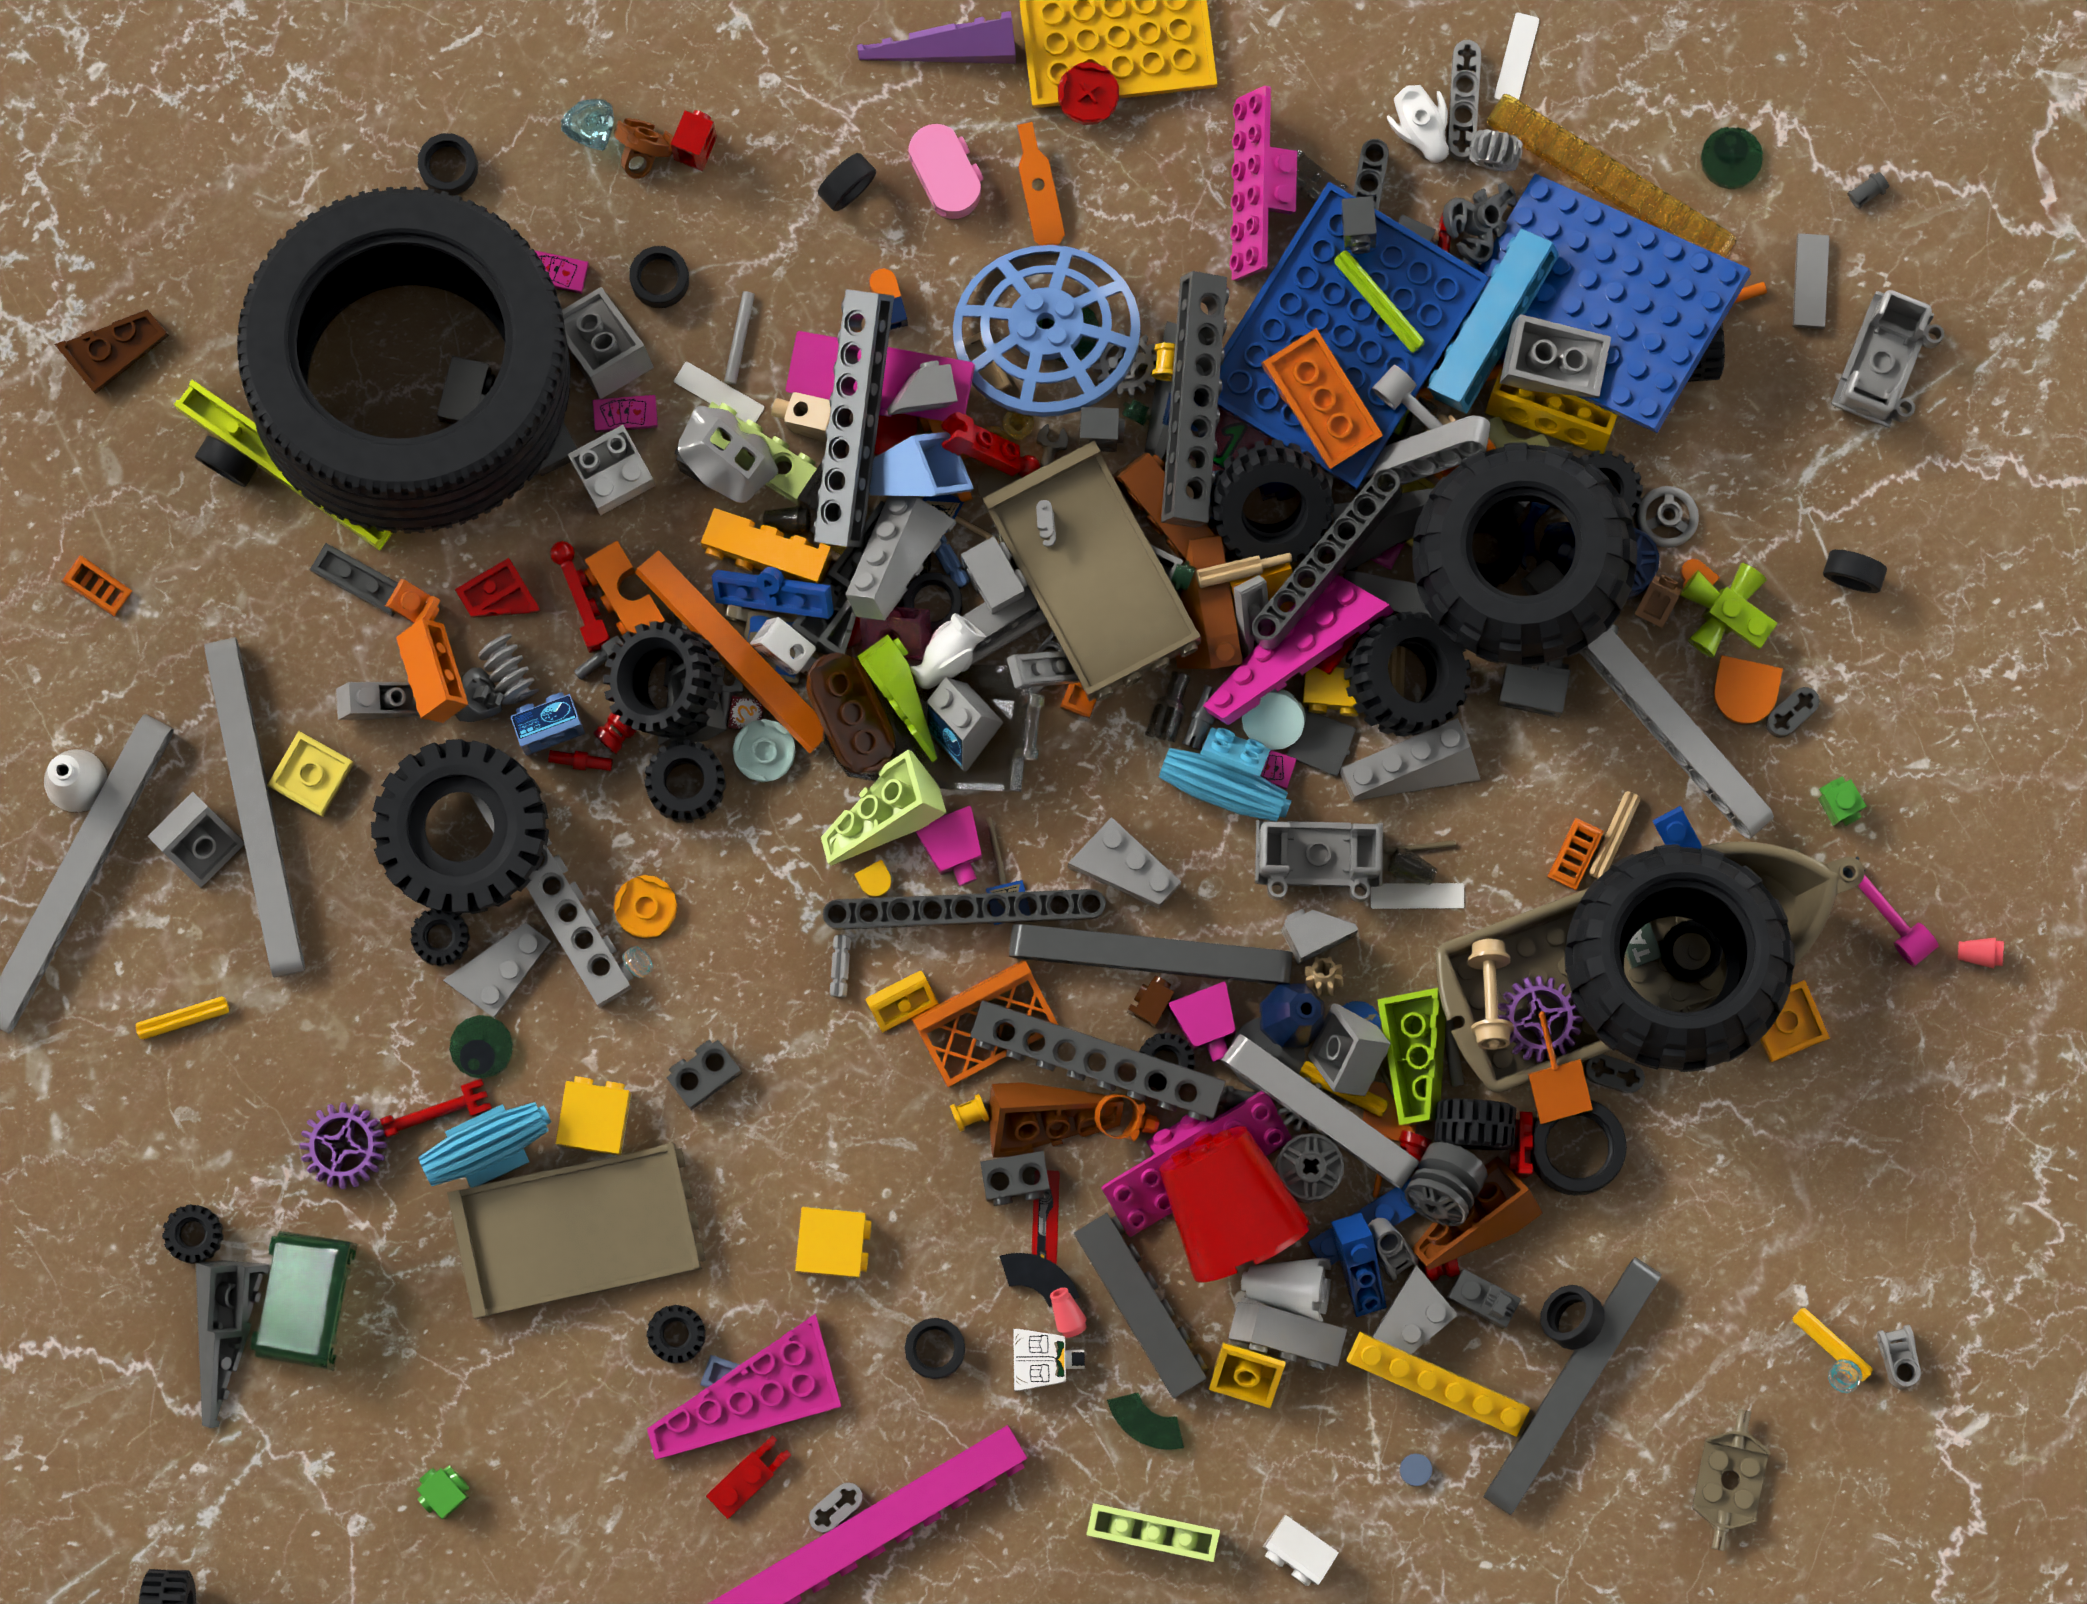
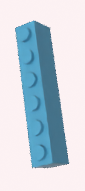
(1488, 327)

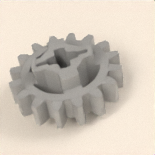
(1142, 361)

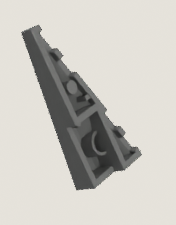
(834, 633)

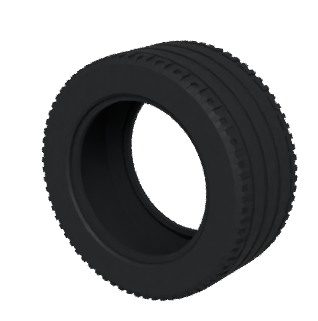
(383, 244)

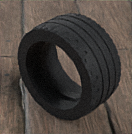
(1581, 1186)

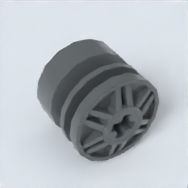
(1446, 1184)
(1310, 1187)

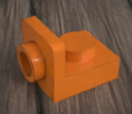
(413, 602)

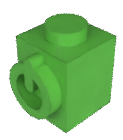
(1841, 801)
(442, 1491)

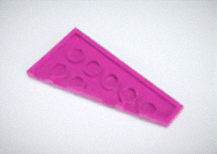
(1318, 634)
(768, 1389)

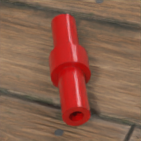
(580, 760)

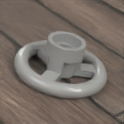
(1668, 505)

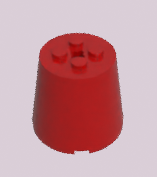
(1229, 1204)

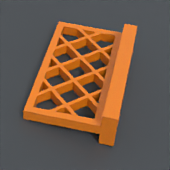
(965, 1003)

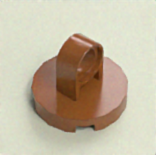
(641, 141)

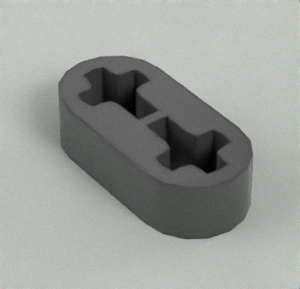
(1797, 717)
(1612, 1081)

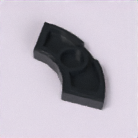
(1037, 1274)

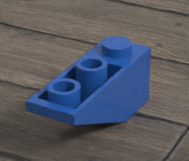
(1359, 1264)

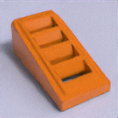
(82, 562)
(1588, 829)

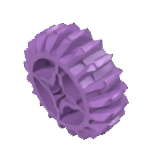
(1535, 1004)
(346, 1131)

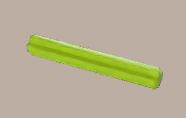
(1379, 301)

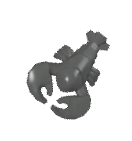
(1478, 220)

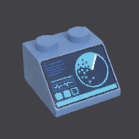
(547, 723)

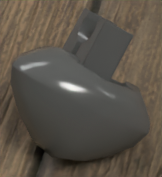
(481, 696)

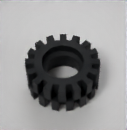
(445, 955)
(1168, 1042)
(178, 1220)
(690, 1347)

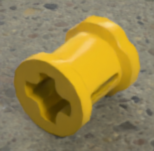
(1164, 361)
(969, 1112)

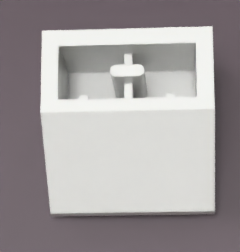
(611, 470)
(1299, 1550)

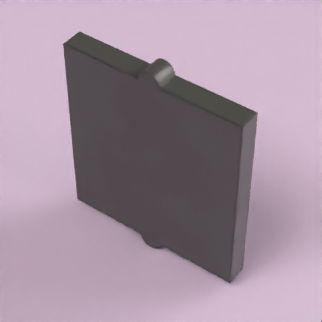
(1322, 743)

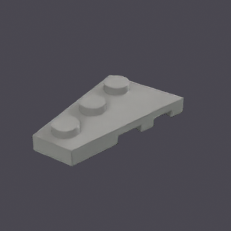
(500, 969)

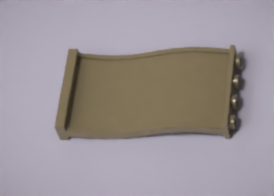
(1099, 578)
(575, 1230)

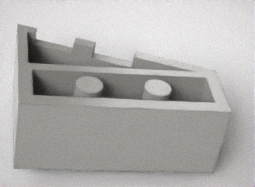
(1124, 864)
(1414, 1314)
(1287, 1334)

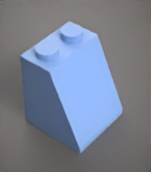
(919, 469)

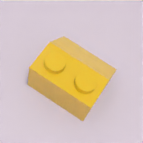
(1247, 1375)

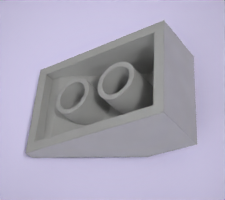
(603, 343)
(1554, 358)

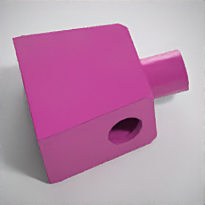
(953, 844)
(1205, 1019)

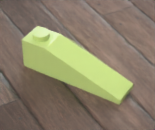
(894, 806)

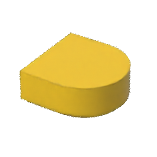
(874, 879)

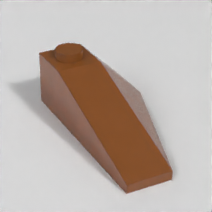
(1210, 611)
(1036, 1115)
(1497, 1212)

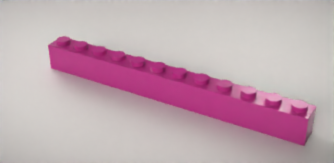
(882, 1522)

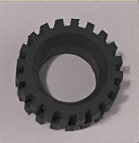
(631, 675)

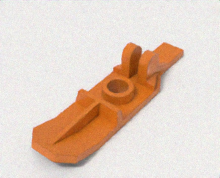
(1041, 204)

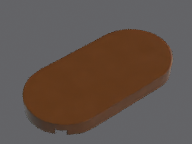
(850, 713)

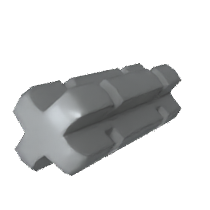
(840, 966)

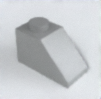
(925, 390)

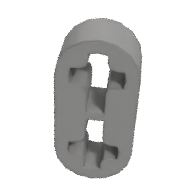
(830, 1501)

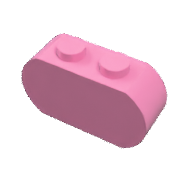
(945, 170)

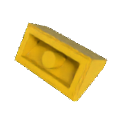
(901, 1001)

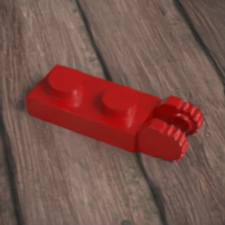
(745, 1479)

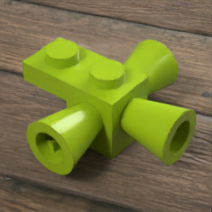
(1728, 610)

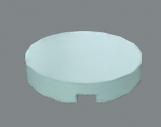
(1276, 720)
(764, 750)

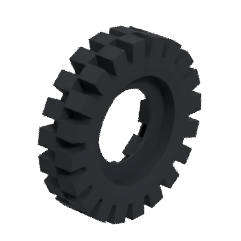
(516, 839)

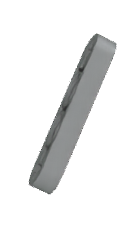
(1463, 100)

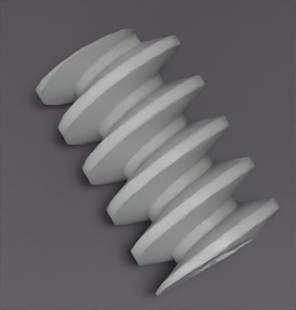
(506, 670)

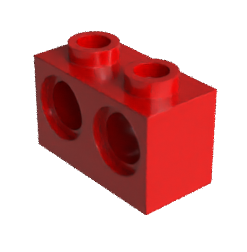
(694, 139)

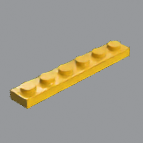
(1438, 1384)

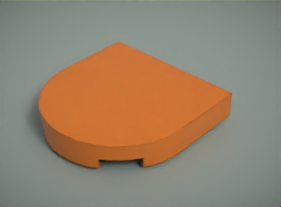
(1745, 689)

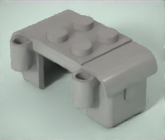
(1885, 358)
(1319, 855)

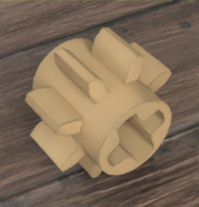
(1324, 976)

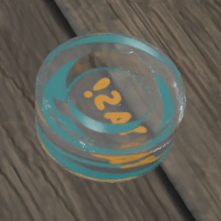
(637, 961)
(1844, 1376)

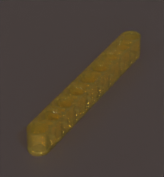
(1607, 176)

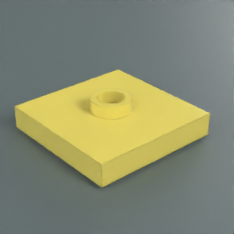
(310, 774)

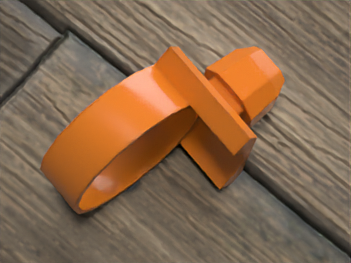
(1140, 1120)

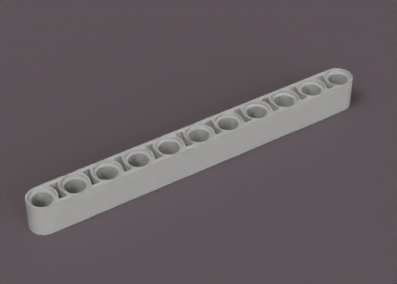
(1666, 720)
(254, 807)
(80, 867)

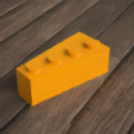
(764, 547)

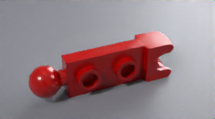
(986, 446)
(594, 631)

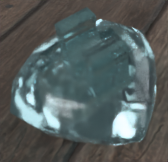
(589, 123)

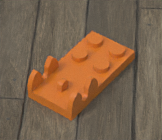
(1322, 398)

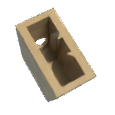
(804, 414)

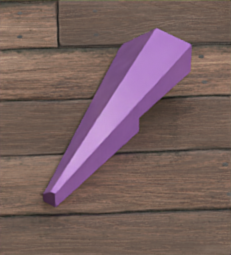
(968, 42)

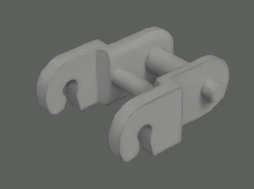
(1046, 522)

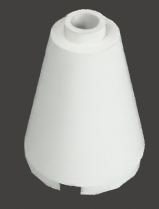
(74, 780)
(1291, 1286)

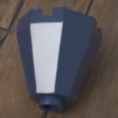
(1292, 1015)

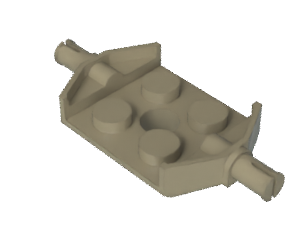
(1745, 1457)

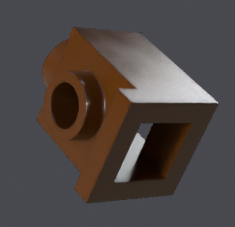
(1152, 1001)

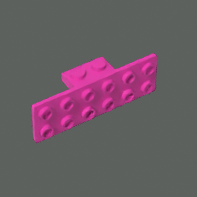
(1262, 183)
(814, 363)
(1140, 1194)

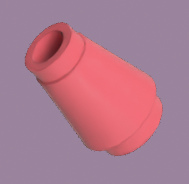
(1982, 952)
(1067, 1313)

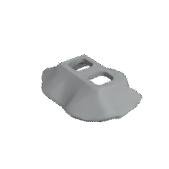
(717, 467)

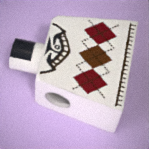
(775, 641)

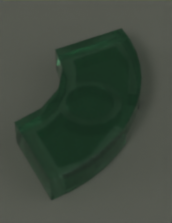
(1145, 1425)

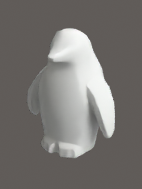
(1422, 122)
(947, 652)

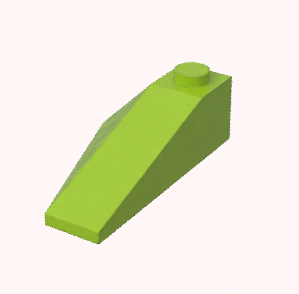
(894, 679)

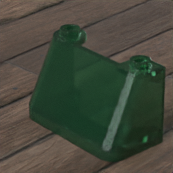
(303, 1299)

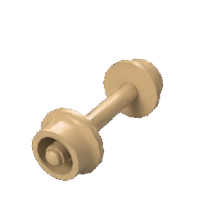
(1489, 956)

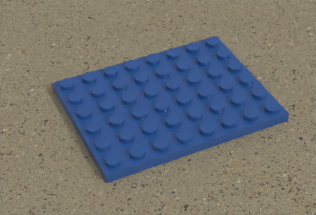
(1628, 282)
(1312, 293)

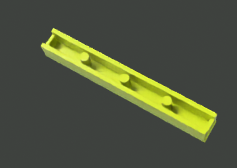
(241, 434)

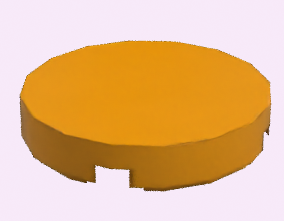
(645, 907)

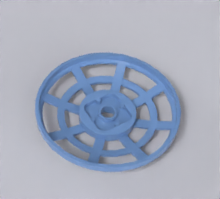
(1047, 343)

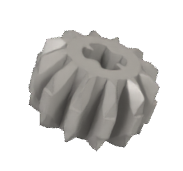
(1496, 150)

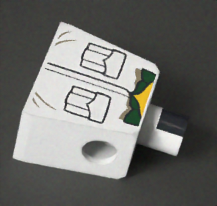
(1042, 1359)

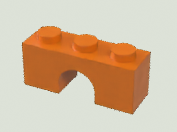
(608, 570)

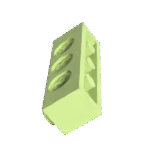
(789, 484)
(1153, 1532)

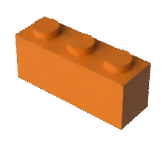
(432, 670)

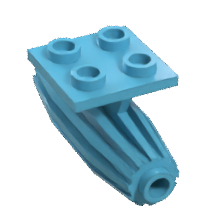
(1227, 776)
(486, 1145)

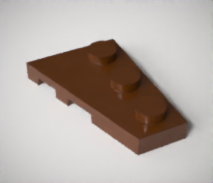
(111, 350)

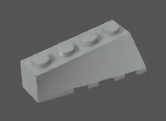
(895, 554)
(1422, 762)

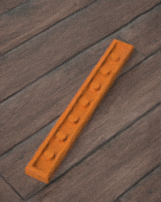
(732, 650)

